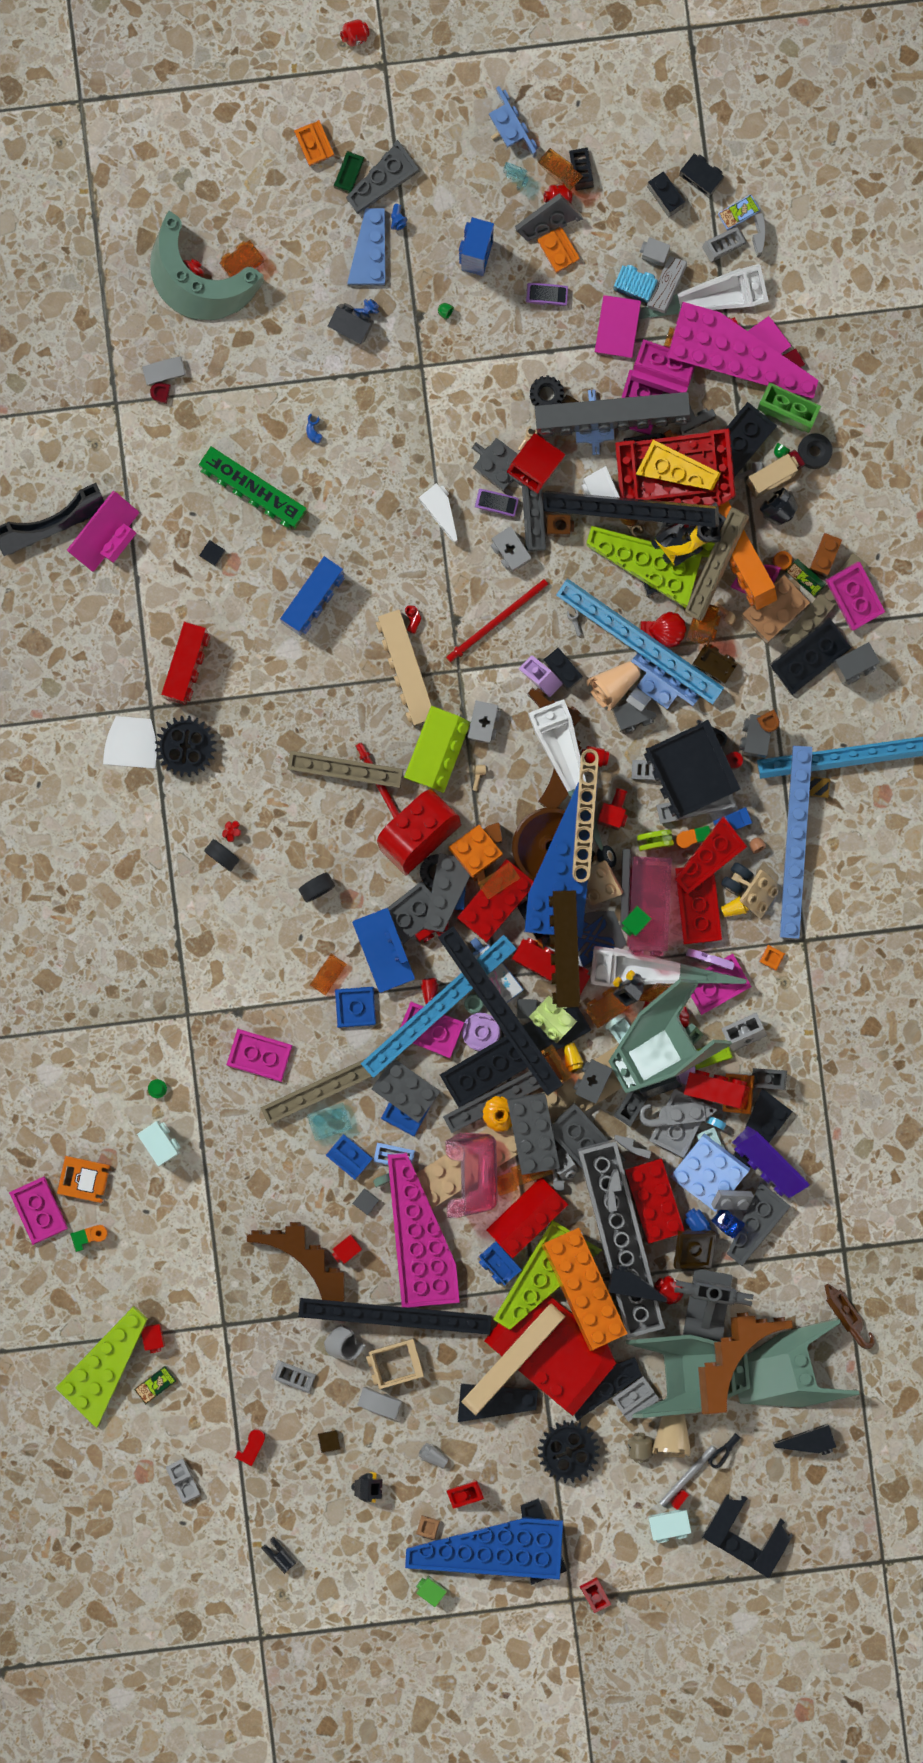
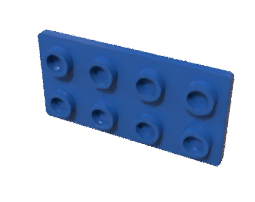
(383, 950)

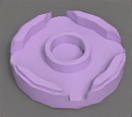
(480, 1031)

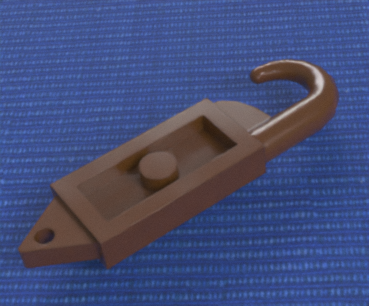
(848, 1316)

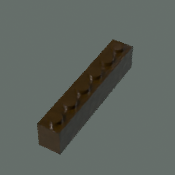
(565, 949)

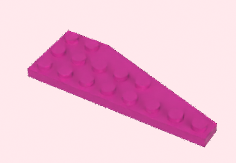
(720, 345)
(423, 1255)

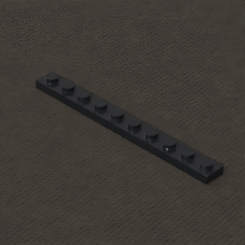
(631, 508)
(500, 1011)
(394, 1316)

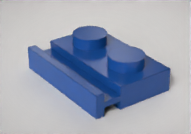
(349, 1156)

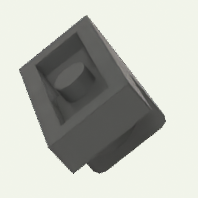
(703, 417)
(769, 1078)
(630, 1108)

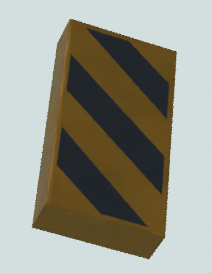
(819, 787)

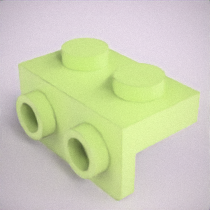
(552, 1020)

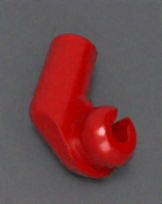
(414, 617)

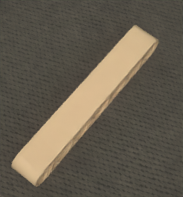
(585, 806)
(513, 1359)

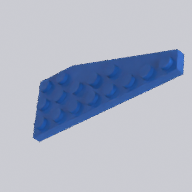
(556, 872)
(508, 1549)

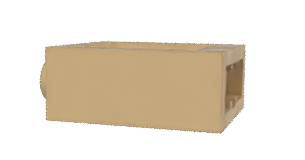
(772, 475)
(372, 1361)

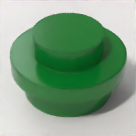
(157, 1088)

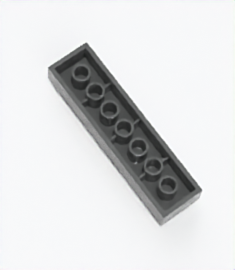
(612, 414)

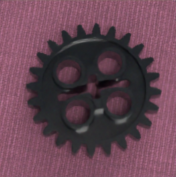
(203, 748)
(575, 1467)

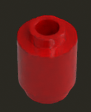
(602, 755)

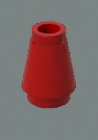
(429, 989)

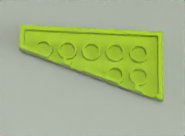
(646, 563)
(534, 1282)
(99, 1372)

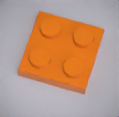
(475, 851)

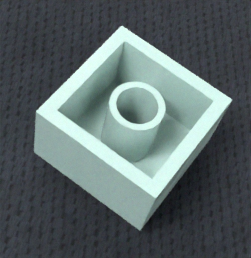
(159, 1143)

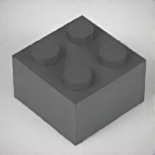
(855, 663)
(756, 740)

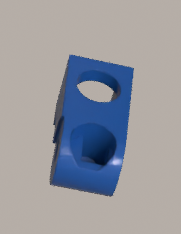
(737, 819)

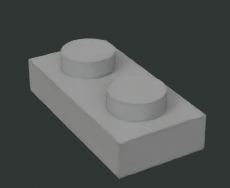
(732, 1200)

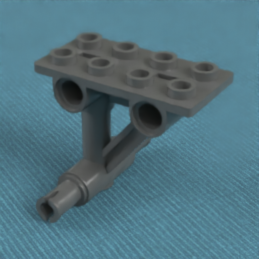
(708, 1303)

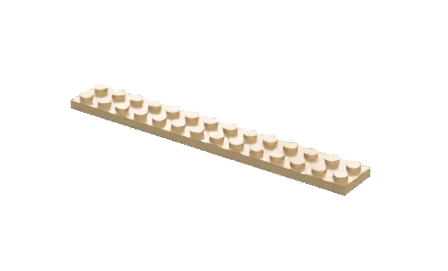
(443, 1176)

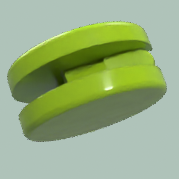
(656, 840)

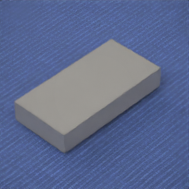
(638, 699)

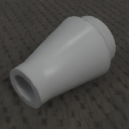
(432, 1455)

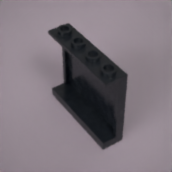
(692, 769)

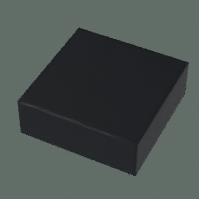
(212, 553)

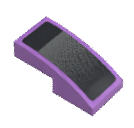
(546, 294)
(496, 502)

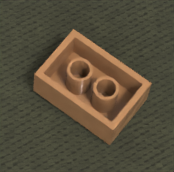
(776, 616)

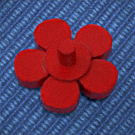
(232, 831)

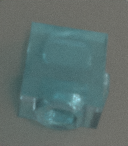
(514, 172)

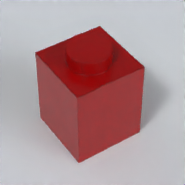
(346, 1249)
(153, 1338)

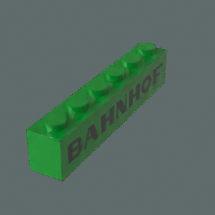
(253, 488)

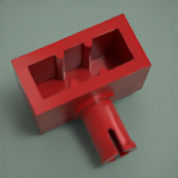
(613, 814)

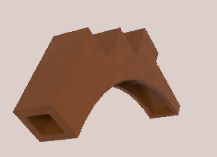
(716, 1376)

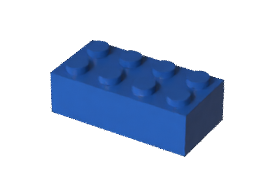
(476, 246)
(312, 596)

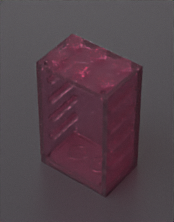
(650, 892)

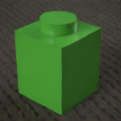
(430, 1590)

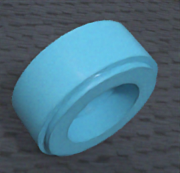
(716, 1123)

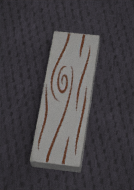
(667, 284)

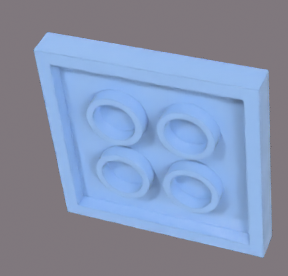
(709, 1169)

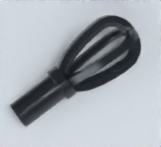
(728, 1446)

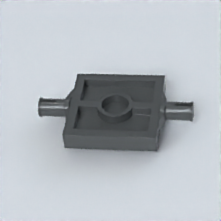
(495, 462)

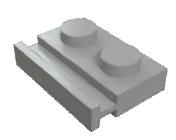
(635, 1398)

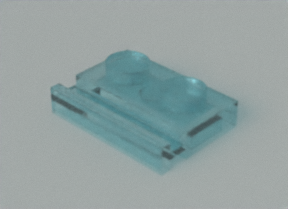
(329, 1121)

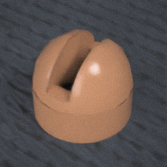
(757, 845)

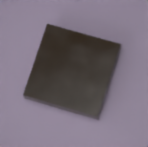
(694, 1249)

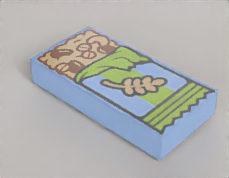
(739, 212)

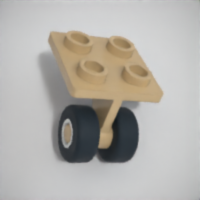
(602, 883)
(759, 892)

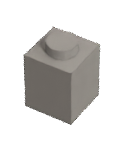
(655, 251)

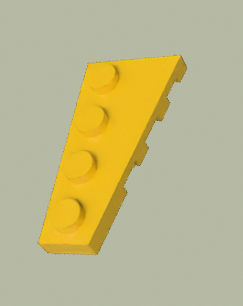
(674, 467)

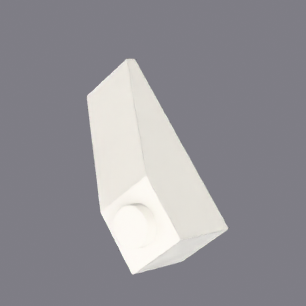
(438, 506)

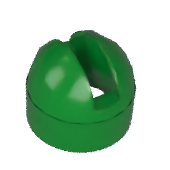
(445, 310)
(780, 450)

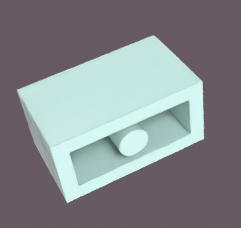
(669, 1525)

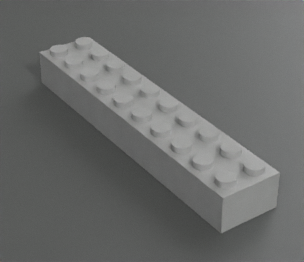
(619, 1234)

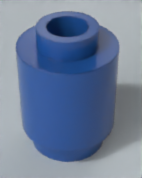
(697, 1221)

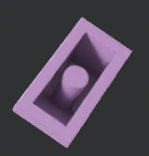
(540, 676)

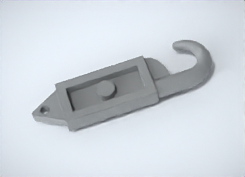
(677, 1114)

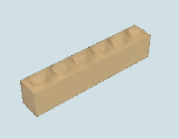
(405, 665)

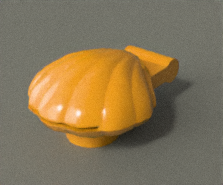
(497, 1114)

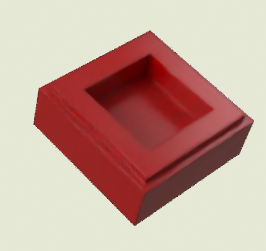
(679, 1499)

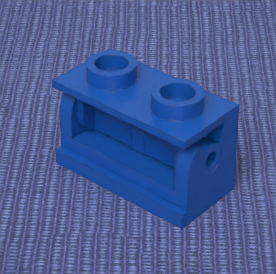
(499, 1263)

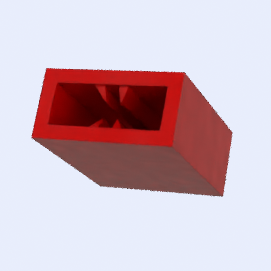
(536, 463)

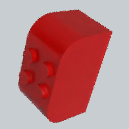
(418, 831)

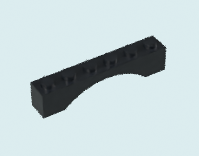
(82, 507)

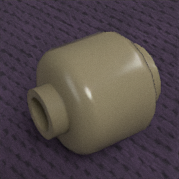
(640, 1448)

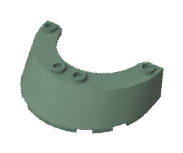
(190, 293)

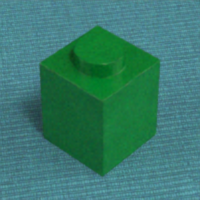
(635, 922)

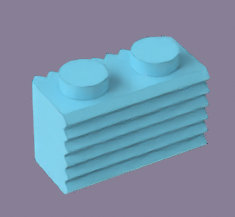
(635, 283)

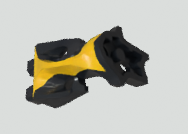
(679, 547)

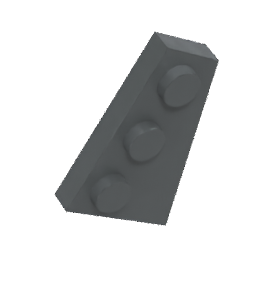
(549, 216)

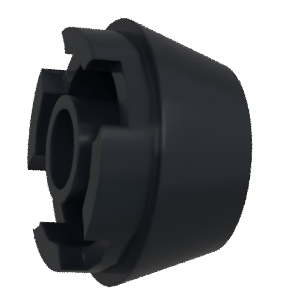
(780, 507)

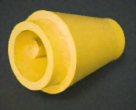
(734, 908)
(572, 1058)

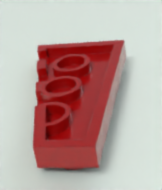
(713, 853)

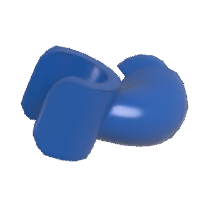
(311, 433)

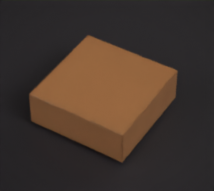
(428, 1527)

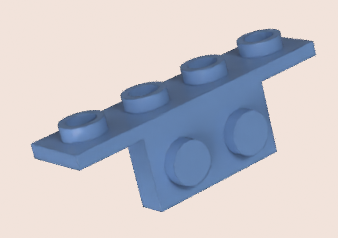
(508, 125)
(660, 685)

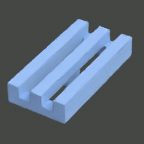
(378, 1152)

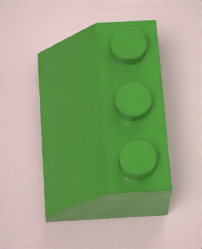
(788, 407)

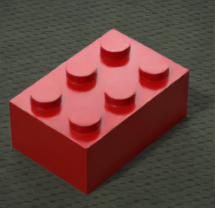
(717, 1089)

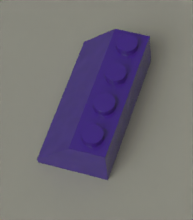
(769, 1163)

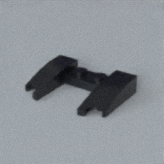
(719, 1534)

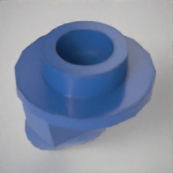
(398, 220)
(370, 307)

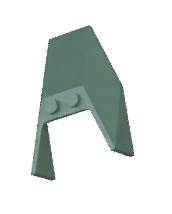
(658, 1043)
(681, 1360)
(783, 1370)

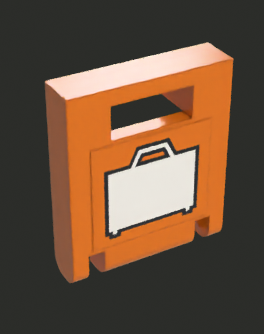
(86, 1180)

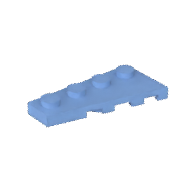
(369, 255)

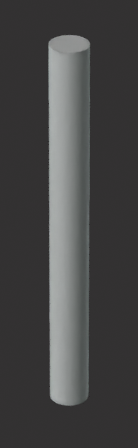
(687, 1476)

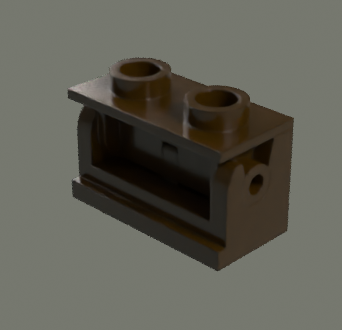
(715, 664)

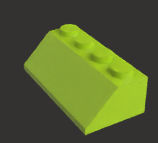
(437, 749)

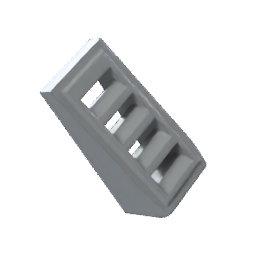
(713, 250)
(635, 769)
(277, 1371)

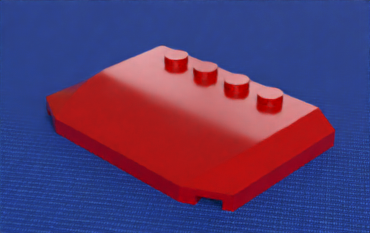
(709, 449)
(562, 1363)

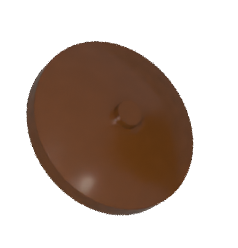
(534, 838)

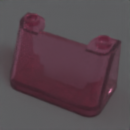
(478, 1173)

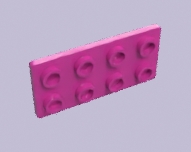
(105, 533)

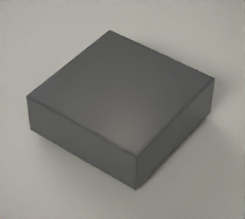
(525, 1008)
(365, 1201)

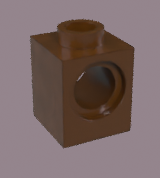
(553, 519)

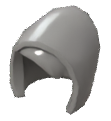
(343, 1344)

